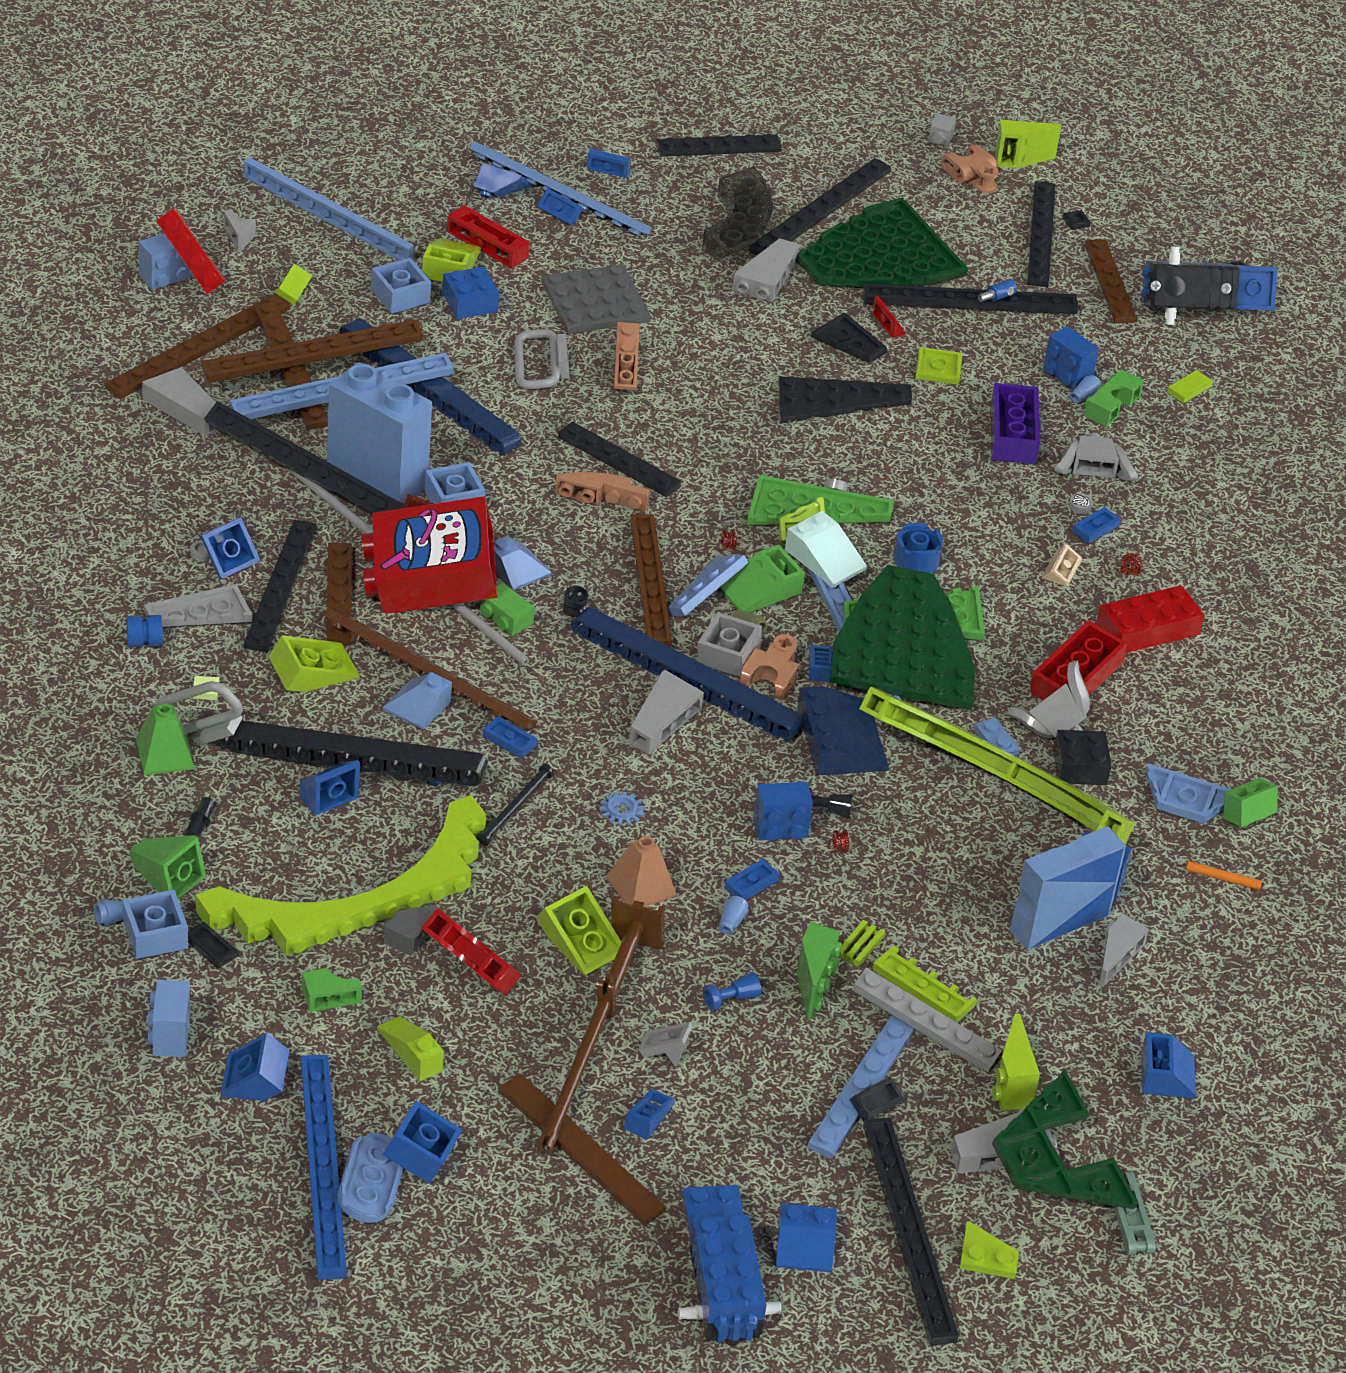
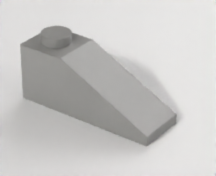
(1123, 942)

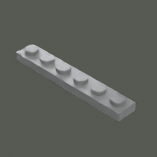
(926, 1020)

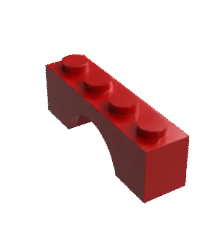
(190, 250)
(471, 951)

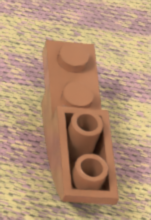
(626, 356)
(594, 487)

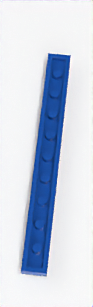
(323, 1167)

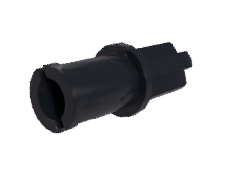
(200, 817)

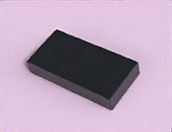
(211, 945)
(877, 1099)

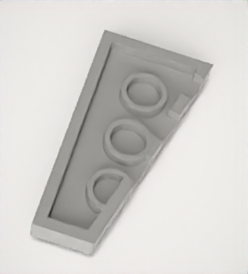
(202, 608)

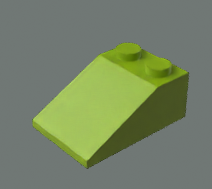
(311, 663)
(580, 930)
(1017, 1072)

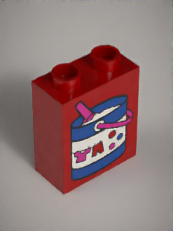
(431, 555)

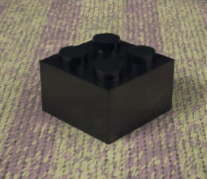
(1082, 757)

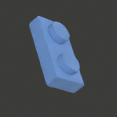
(994, 732)

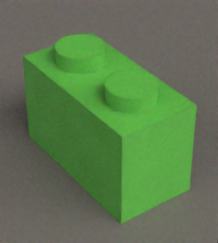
(508, 610)
(1250, 802)

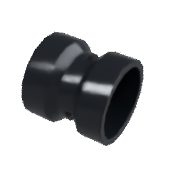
(575, 600)

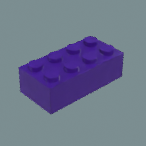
(1015, 423)

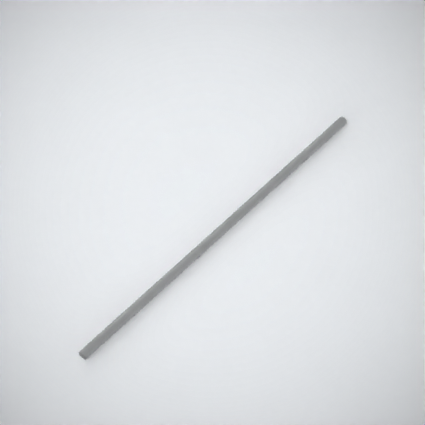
(460, 607)

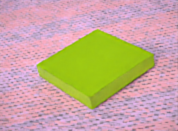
(939, 365)

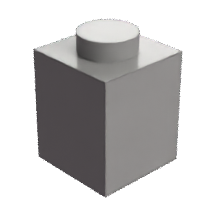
(942, 130)

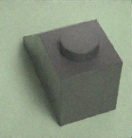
(405, 930)

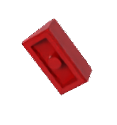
(886, 318)

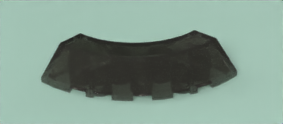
(748, 211)

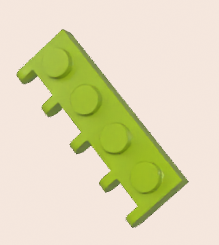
(923, 985)

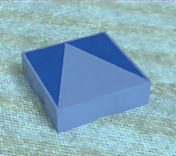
(1067, 887)

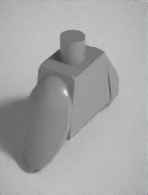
(1096, 457)
(1060, 710)

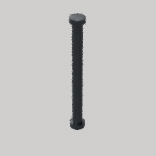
(484, 837)

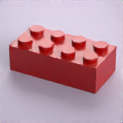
(1152, 618)
(1097, 654)

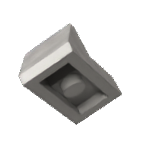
(239, 231)
(666, 1040)

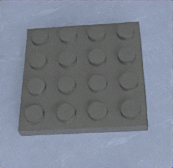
(595, 298)

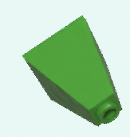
(163, 742)
(170, 863)

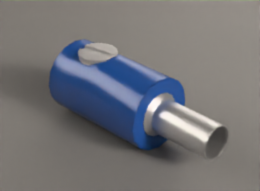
(999, 291)

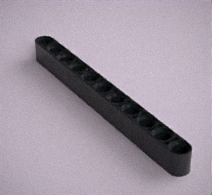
(373, 754)

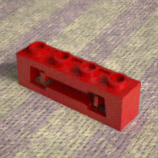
(488, 236)

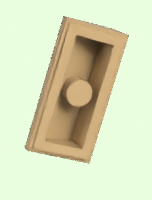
(1062, 565)

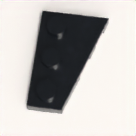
(850, 337)

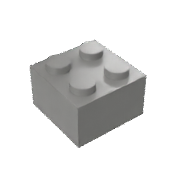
(728, 643)

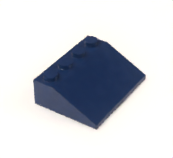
(839, 733)

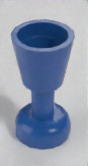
(743, 987)

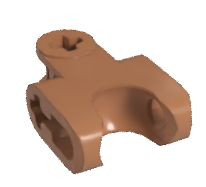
(977, 168)
(774, 665)

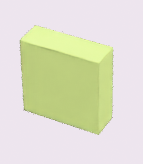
(209, 695)

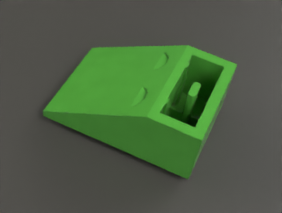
(764, 580)
(816, 964)

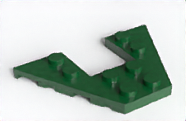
(1035, 1163)

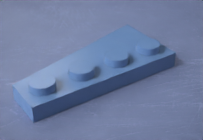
(709, 580)

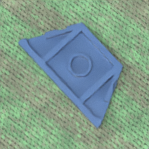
(1185, 794)

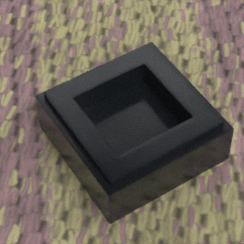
(1076, 220)

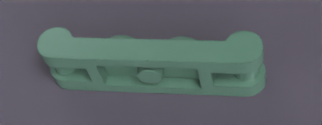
(1135, 1222)

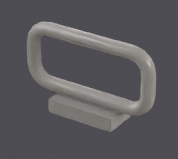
(558, 358)
(212, 727)

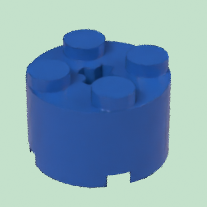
(918, 548)

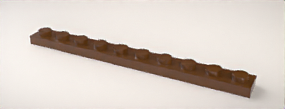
(191, 349)
(311, 350)
(420, 664)

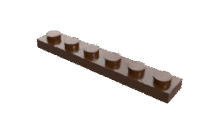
(1110, 281)
(339, 588)

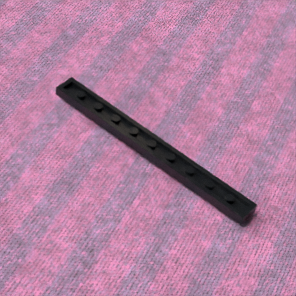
(823, 205)
(969, 299)
(299, 460)
(910, 1232)

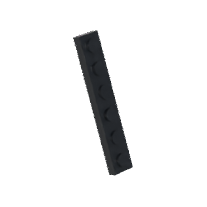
(718, 145)
(619, 459)

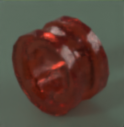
(728, 539)
(1130, 569)
(840, 841)

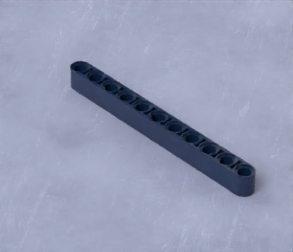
(447, 398)
(717, 688)

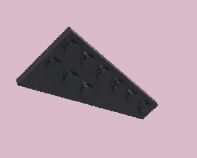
(825, 397)

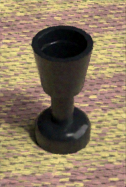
(836, 803)

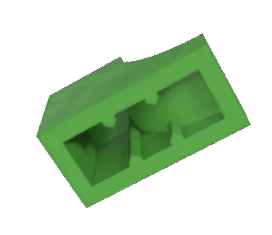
(327, 991)

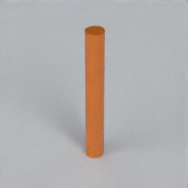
(1224, 875)

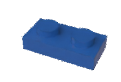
(608, 163)
(560, 207)
(1096, 525)
(509, 737)
(752, 880)

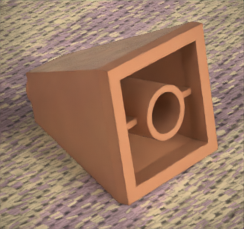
(642, 874)

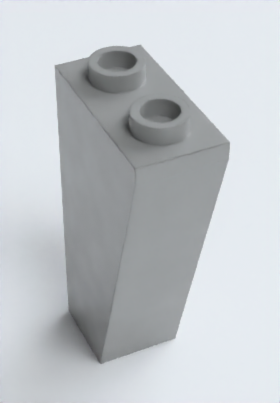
(767, 271)
(180, 398)
(664, 711)
(974, 1148)

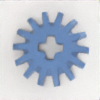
(622, 799)

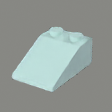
(824, 549)

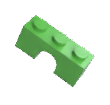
(1106, 402)

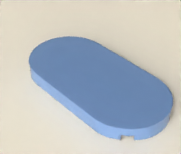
(369, 1179)

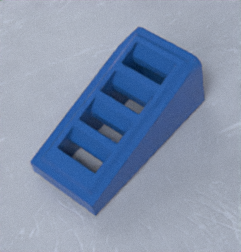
(819, 662)
(645, 1126)

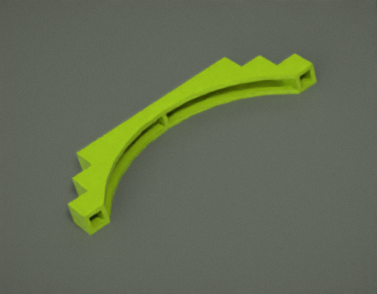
(984, 754)
(306, 924)

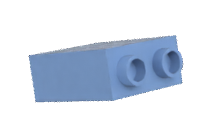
(379, 431)

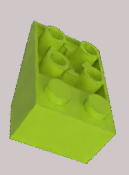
(1025, 143)
(448, 256)

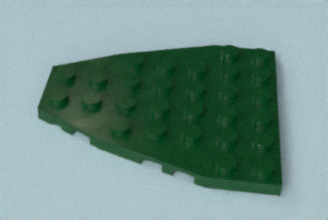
(881, 247)
(905, 642)

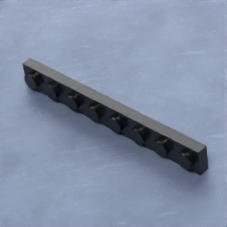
(1041, 234)
(280, 586)

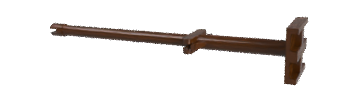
(633, 926)

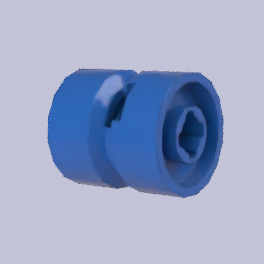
(144, 631)

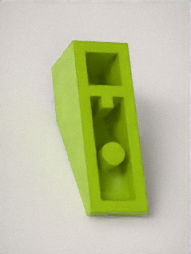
(414, 1047)

